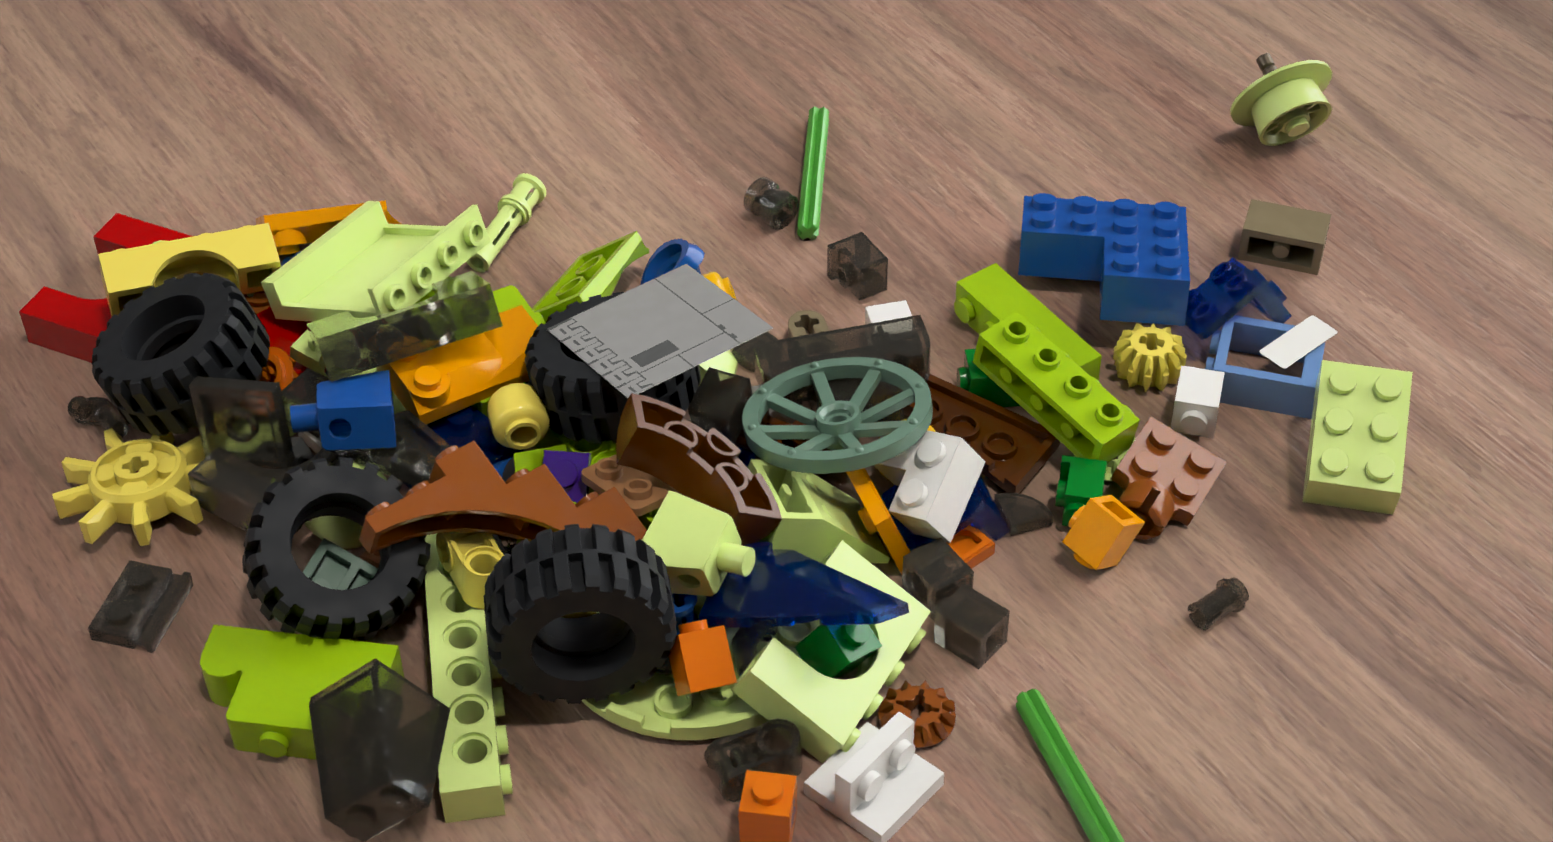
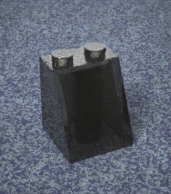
(376, 749)

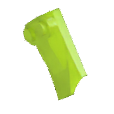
(592, 274)

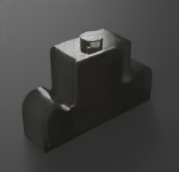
(893, 340)

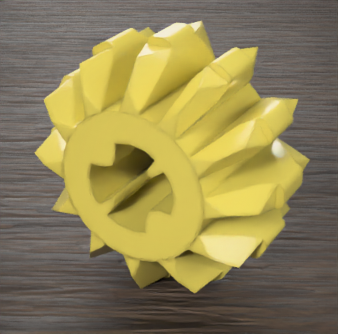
(1149, 356)

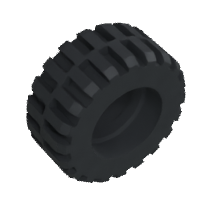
(171, 338)
(578, 397)
(575, 574)
(296, 598)

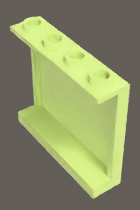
(372, 265)

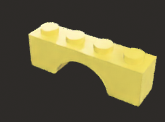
(238, 254)

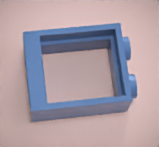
(1260, 388)

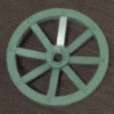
(837, 423)

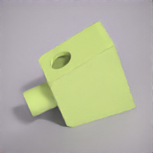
(697, 545)

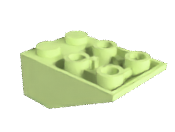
(816, 516)

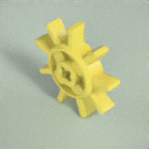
(131, 485)

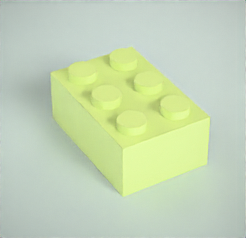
(1358, 437)

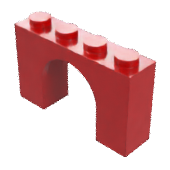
(74, 323)

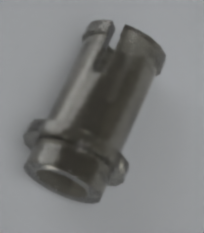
(1225, 598)

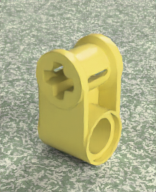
(469, 561)

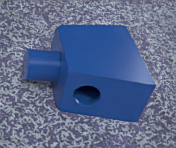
(350, 413)

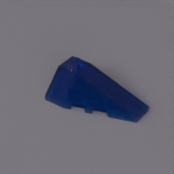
(796, 591)

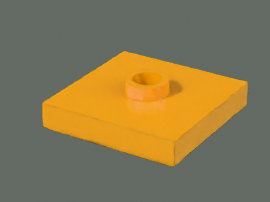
(877, 517)

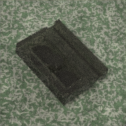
(140, 606)

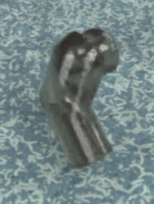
(97, 412)
(747, 639)

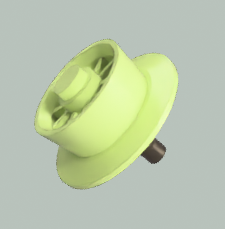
(1284, 100)

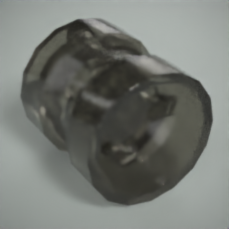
(774, 205)

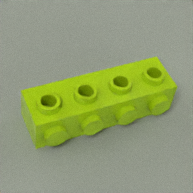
(1055, 389)

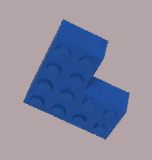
(1125, 245)

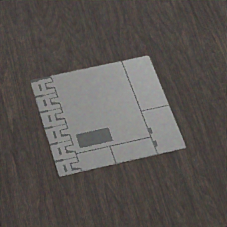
(658, 330)

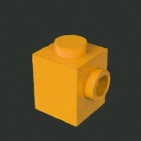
(1102, 532)

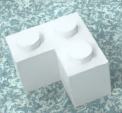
(933, 484)

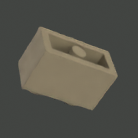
(1284, 236)

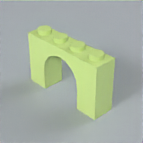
(825, 707)

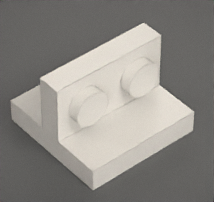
(876, 780)

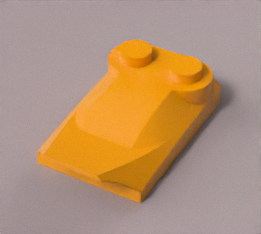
(307, 226)
(464, 370)

